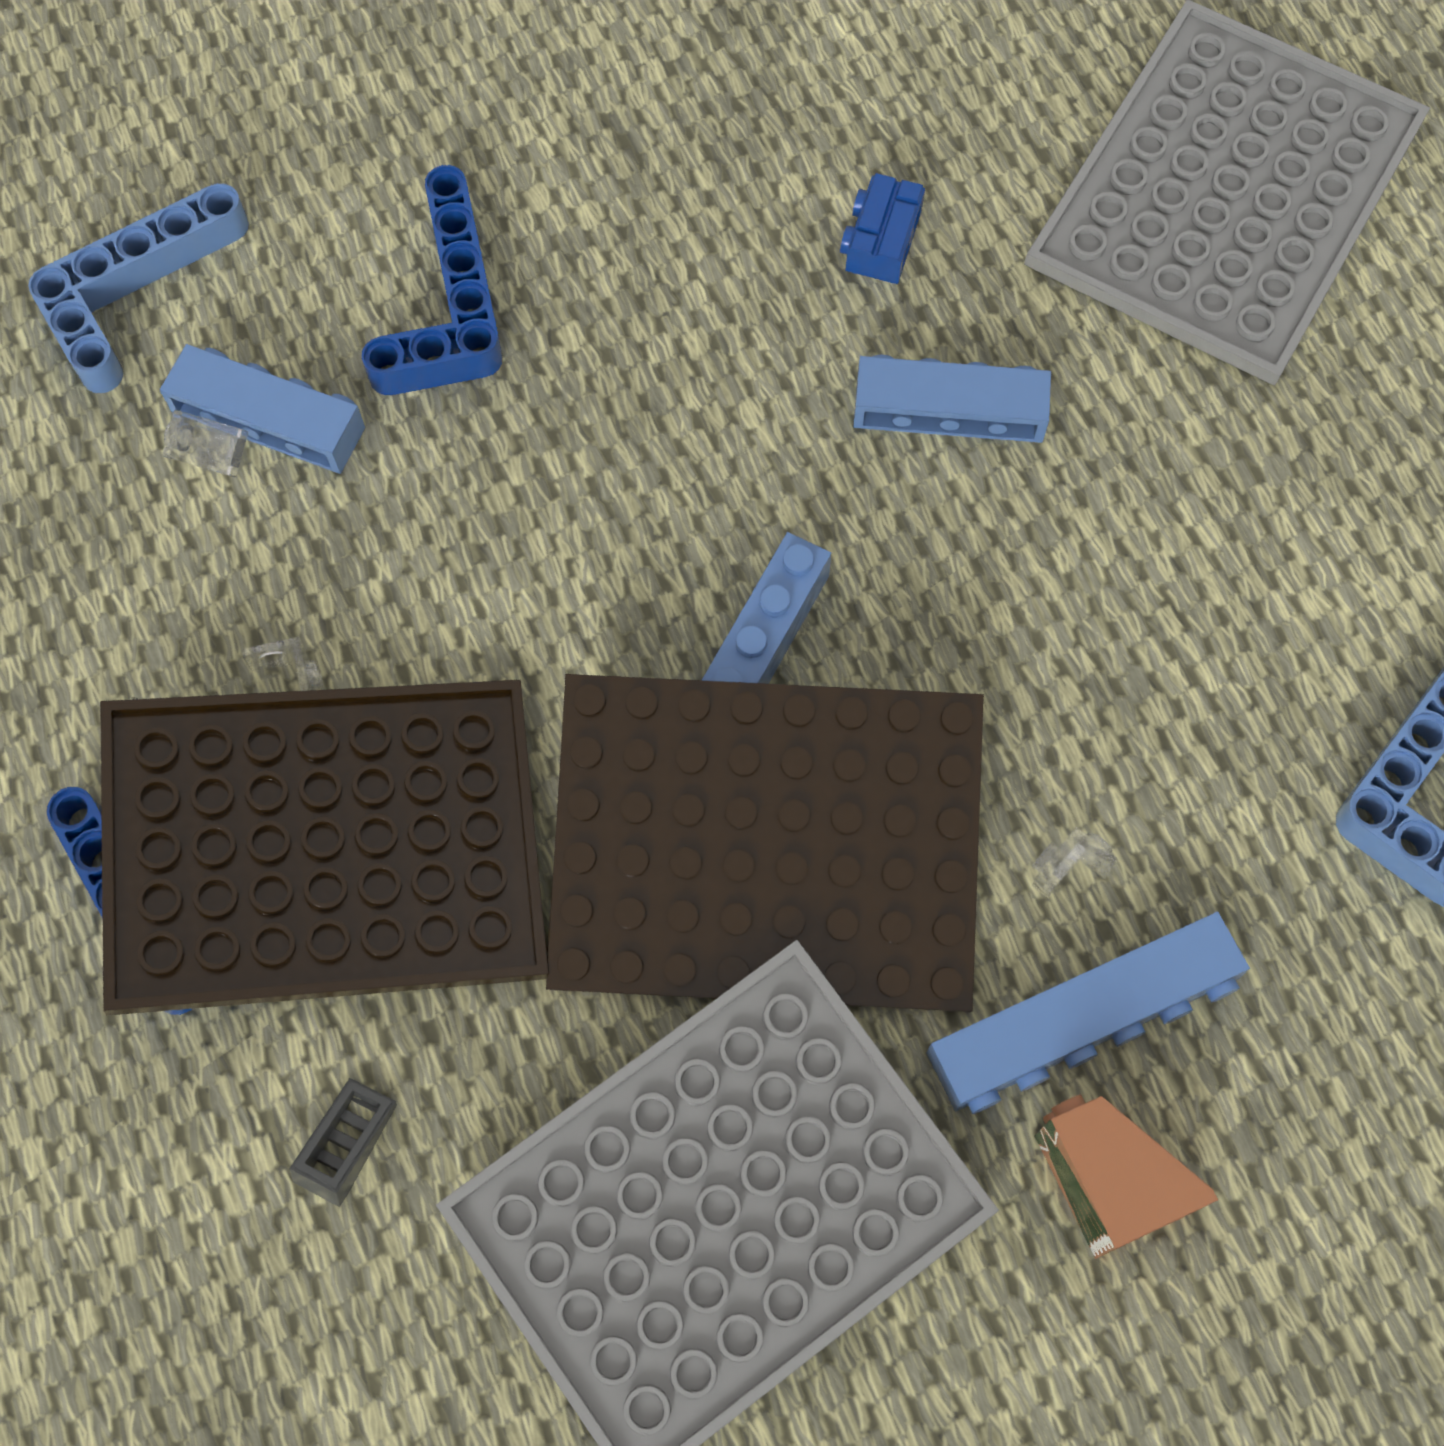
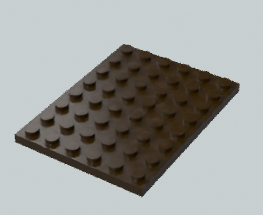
(762, 815)
(316, 845)

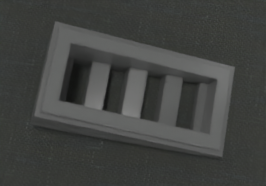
(338, 1187)

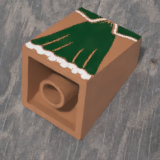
(1116, 1174)

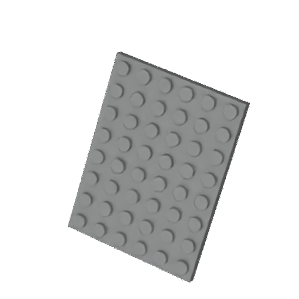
(1228, 190)
(716, 1210)

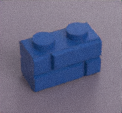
(884, 228)

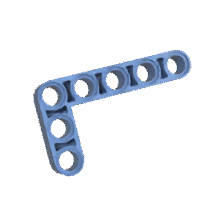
(123, 263)
(1388, 801)

